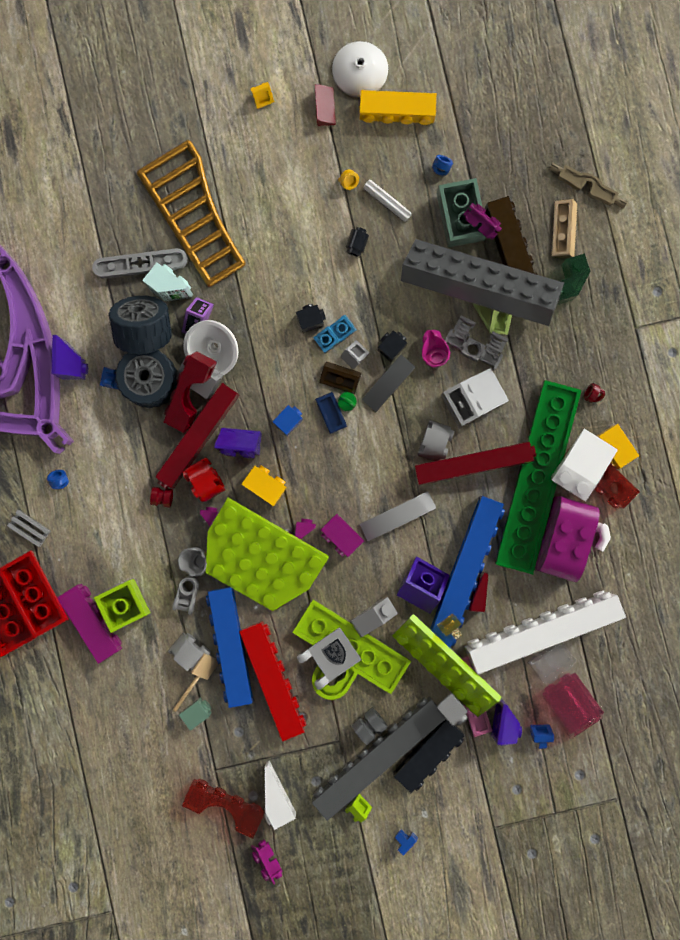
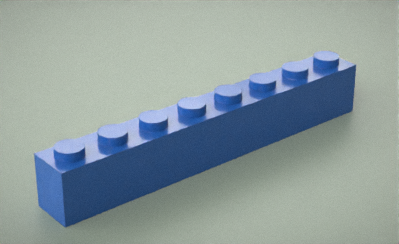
(468, 565)

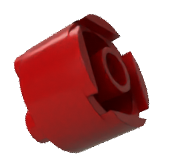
(204, 479)

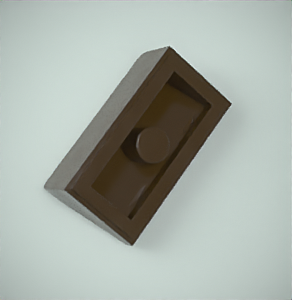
(340, 377)

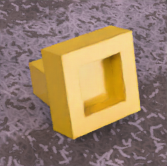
(262, 95)

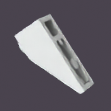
(277, 804)

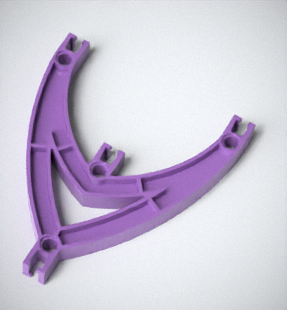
(28, 341)

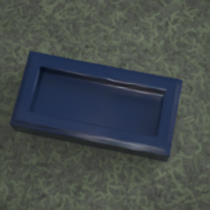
(331, 412)

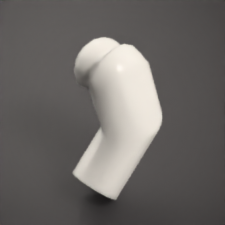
(604, 534)

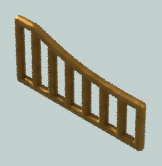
(206, 198)

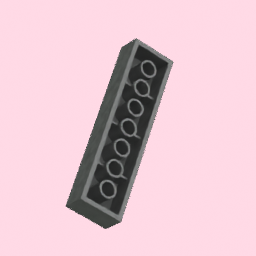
(482, 282)

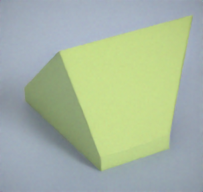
(494, 320)

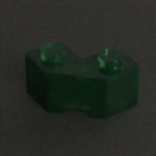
(576, 272)

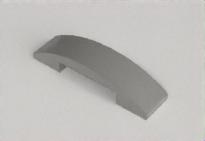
(398, 516)

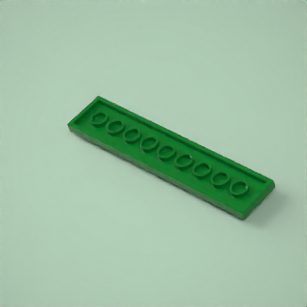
(534, 485)

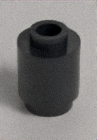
(357, 242)

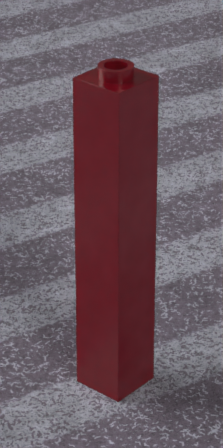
(197, 436)
(475, 463)

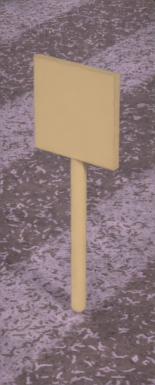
(203, 669)

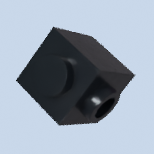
(310, 318)
(392, 345)

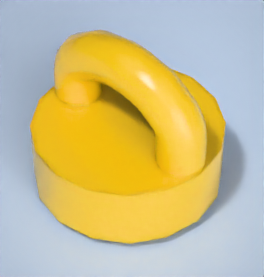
(349, 179)

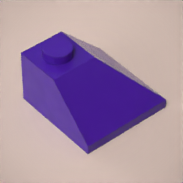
(67, 361)
(505, 725)

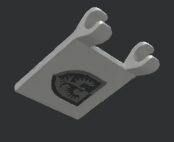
(333, 655)

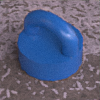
(443, 163)
(57, 479)

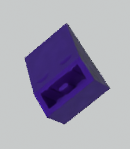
(239, 441)

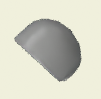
(192, 561)

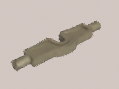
(578, 180)

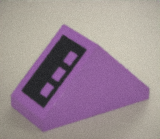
(197, 311)

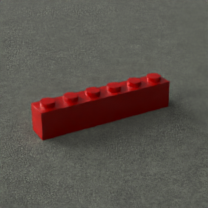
(272, 680)

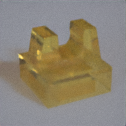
(450, 625)

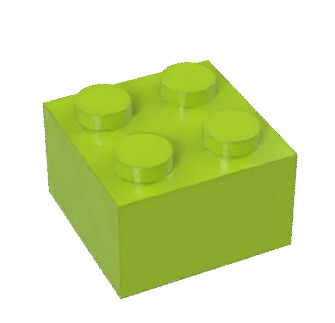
(122, 605)

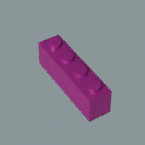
(89, 622)

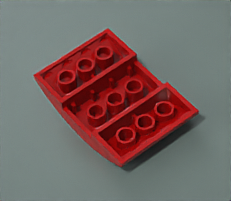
(26, 603)

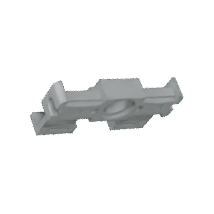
(487, 355)

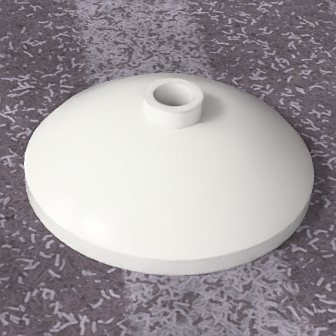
(353, 77)
(202, 339)

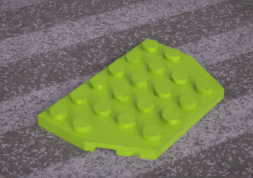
(260, 557)

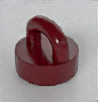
(592, 392)

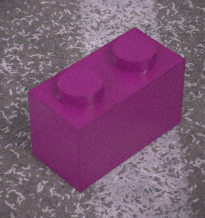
(341, 535)

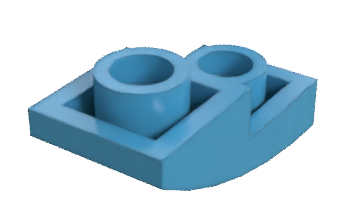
(335, 333)

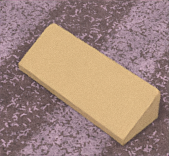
(564, 228)

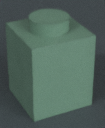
(195, 713)

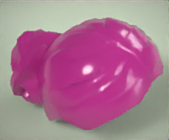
(434, 349)

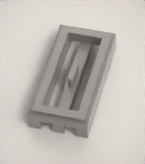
(15, 519)

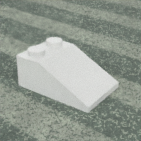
(584, 464)

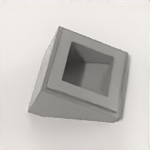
(354, 354)

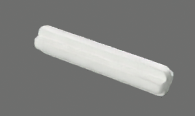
(387, 200)

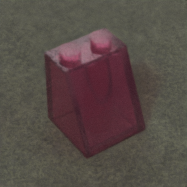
(572, 705)

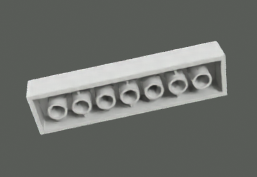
(544, 631)

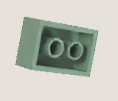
(453, 202)

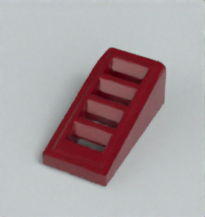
(479, 597)

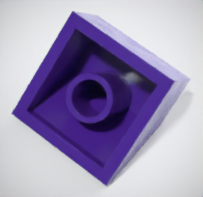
(423, 585)

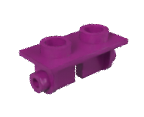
(478, 215)
(261, 855)

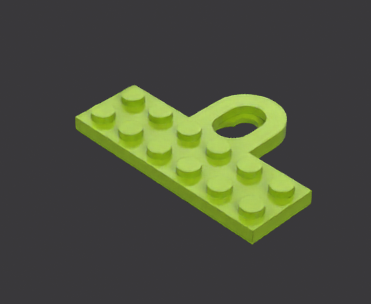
(378, 661)

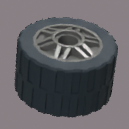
(140, 324)
(132, 373)

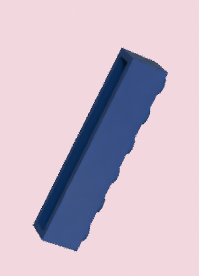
(230, 647)

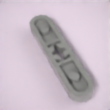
(121, 265)

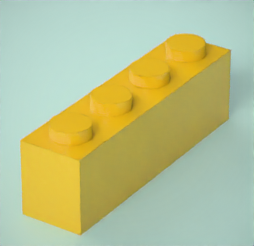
(397, 107)

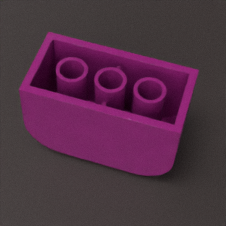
(567, 539)

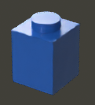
(288, 419)

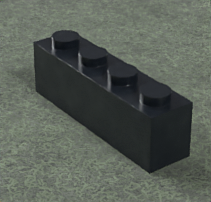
(428, 755)

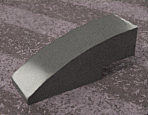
(388, 383)

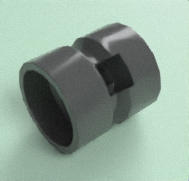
(369, 726)

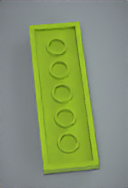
(446, 666)

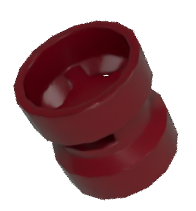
(161, 497)

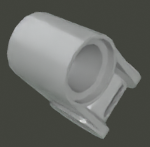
(186, 599)

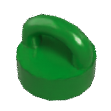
(347, 401)

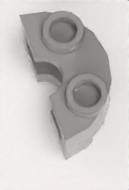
(435, 441)
(187, 652)

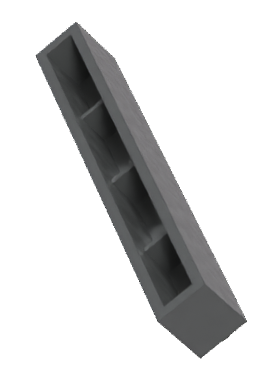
(377, 758)

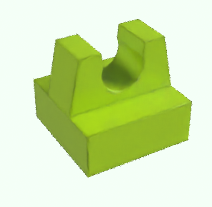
(359, 808)

